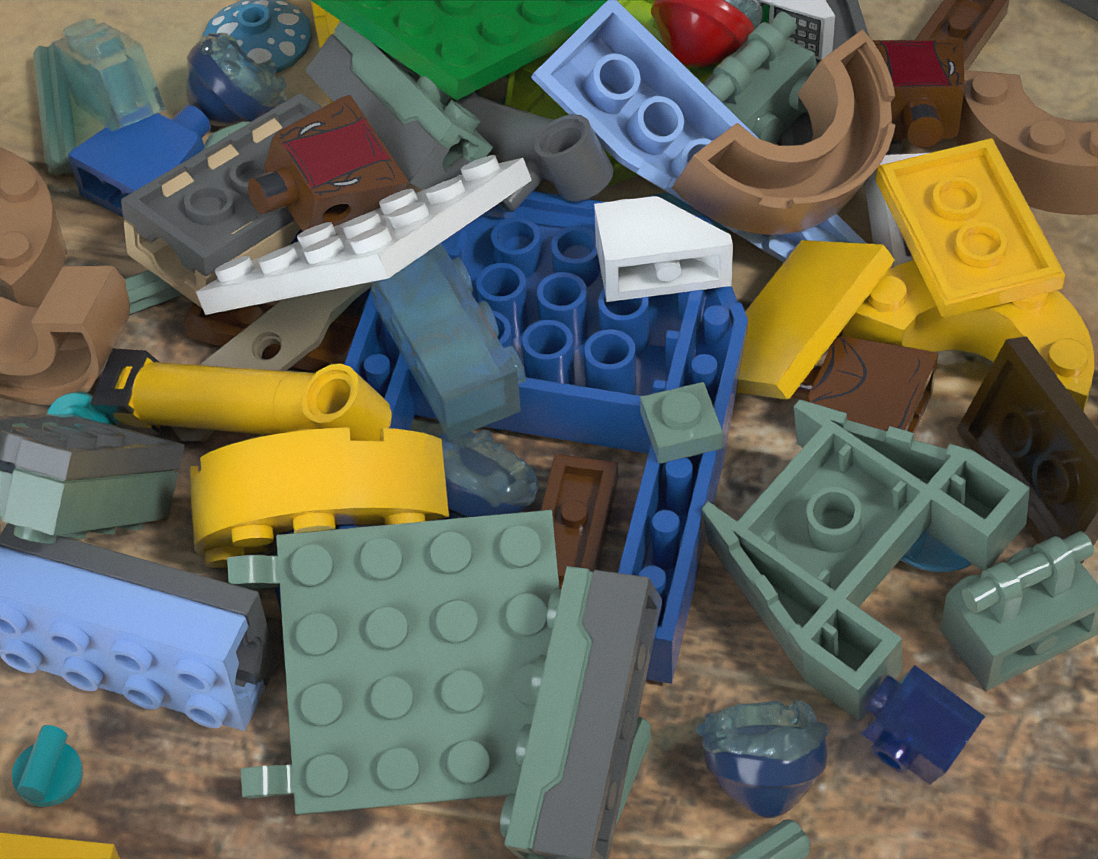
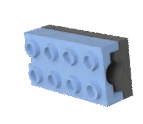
(134, 629)

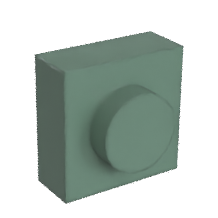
(681, 422)

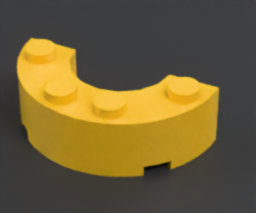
(905, 315)
(310, 486)

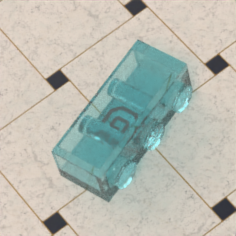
(108, 74)
(450, 342)

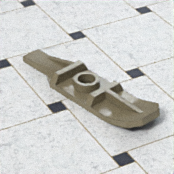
(294, 324)

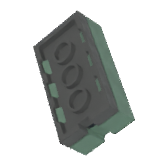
(82, 476)

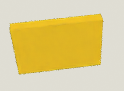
(969, 228)
(805, 312)

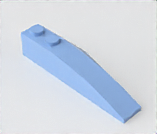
(651, 109)

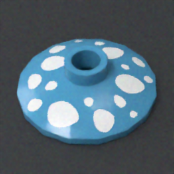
(265, 30)

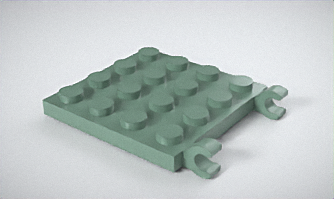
(406, 658)

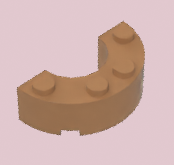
(1046, 155)
(801, 186)
(29, 233)
(65, 339)

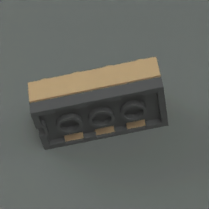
(203, 210)

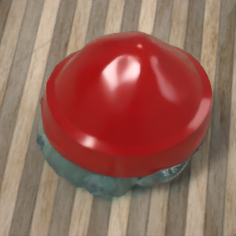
(705, 30)

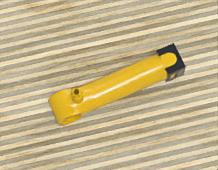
(152, 394)

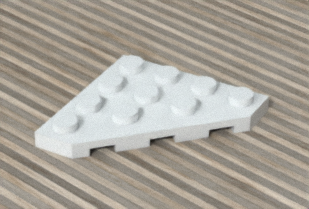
(368, 245)

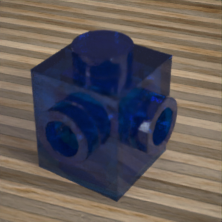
(918, 724)

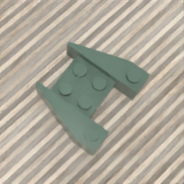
(841, 525)

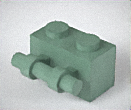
(764, 79)
(1023, 610)

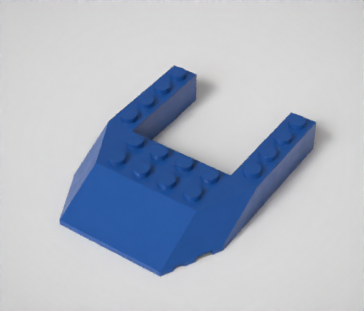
(586, 376)

